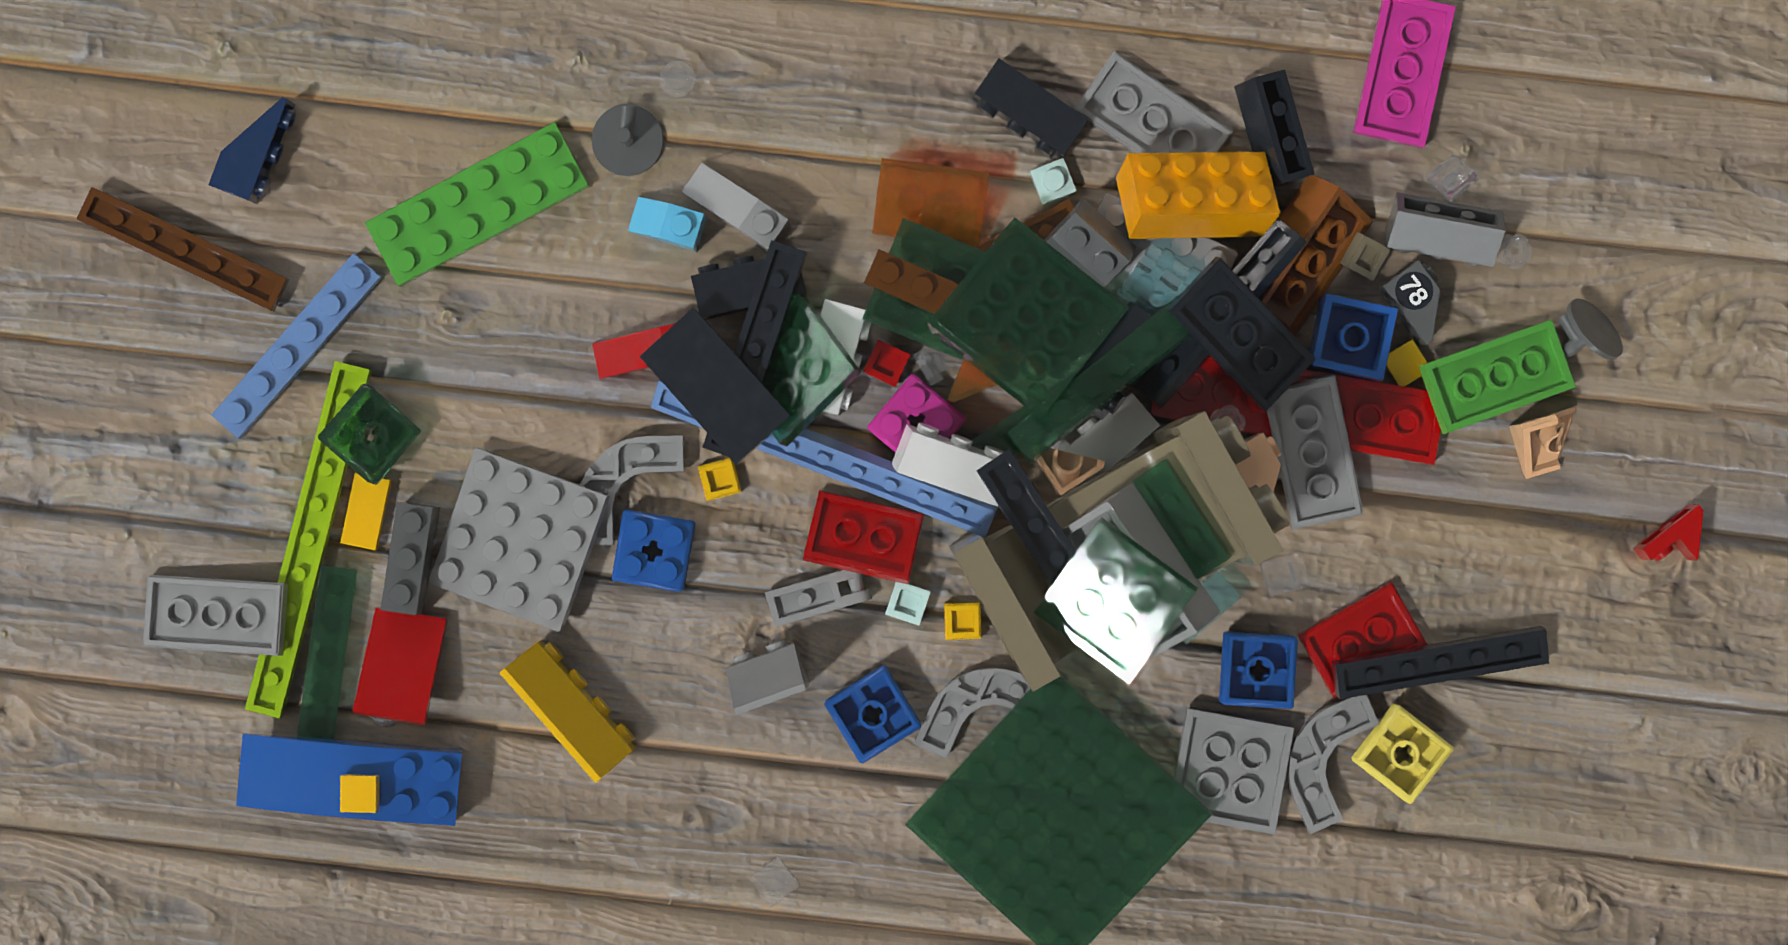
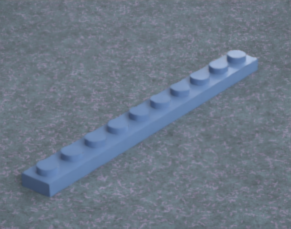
(860, 471)

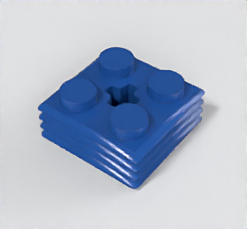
(672, 536)
(1272, 688)
(868, 737)

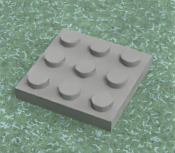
(1235, 767)

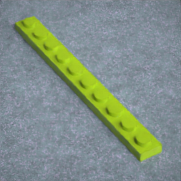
(306, 548)

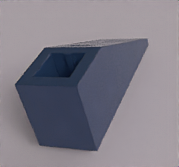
(248, 159)

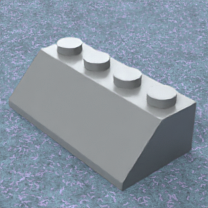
(1134, 518)

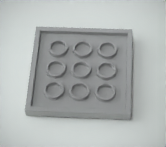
(519, 539)

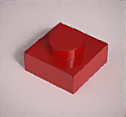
(886, 363)

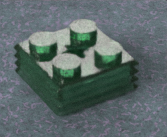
(392, 434)

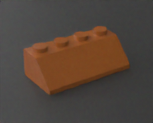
(1328, 225)

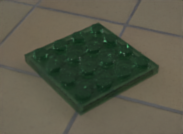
(1027, 317)

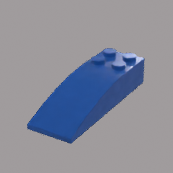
(305, 774)

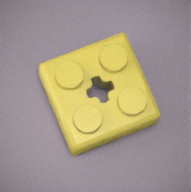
(1425, 748)

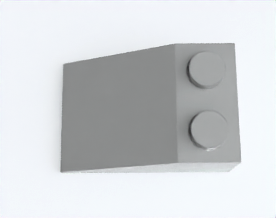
(766, 677)

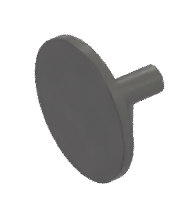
(627, 140)
(1589, 327)

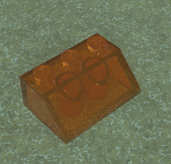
(933, 197)

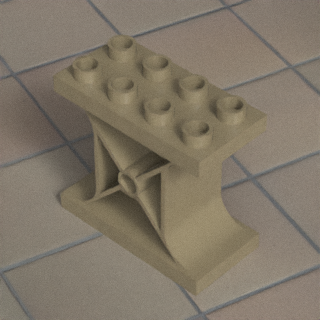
(1205, 460)

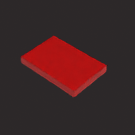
(863, 537)
(1362, 628)
(400, 666)

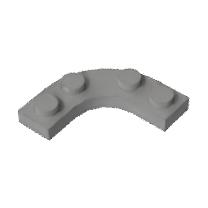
(623, 462)
(963, 697)
(1310, 756)

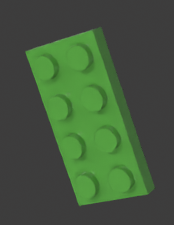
(1497, 377)

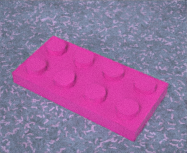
(1404, 71)

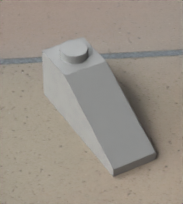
(736, 206)

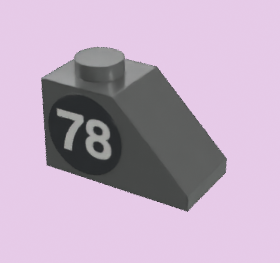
(1416, 298)

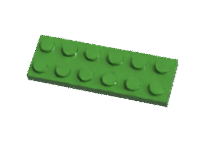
(477, 204)

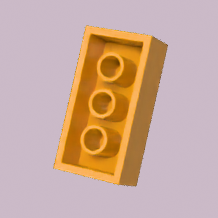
(1197, 195)

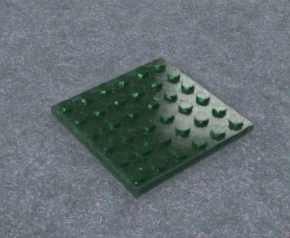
(1058, 817)

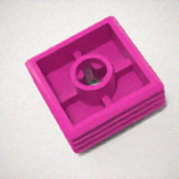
(913, 399)

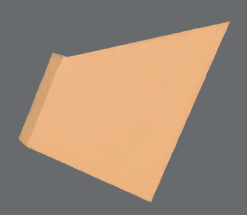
(1542, 441)
(1067, 469)

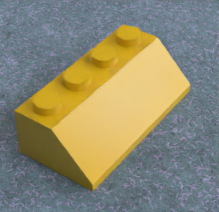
(568, 709)

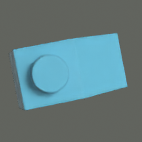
(668, 223)

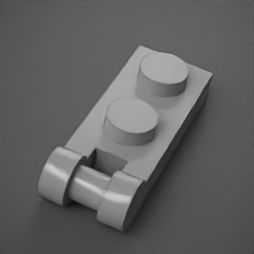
(815, 597)

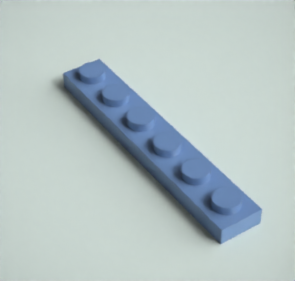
(296, 346)

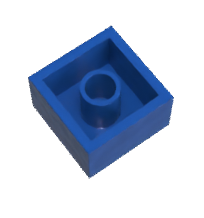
(1352, 337)

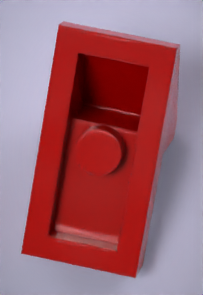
(1682, 530)

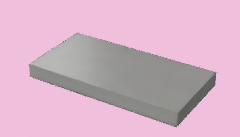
(1147, 113)
(1315, 453)
(215, 615)

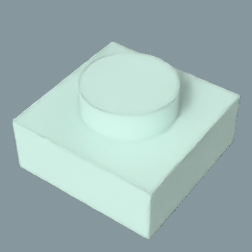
(1052, 181)
(908, 603)

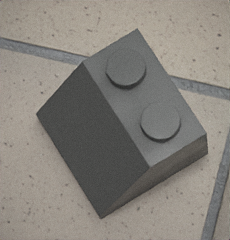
(1092, 243)

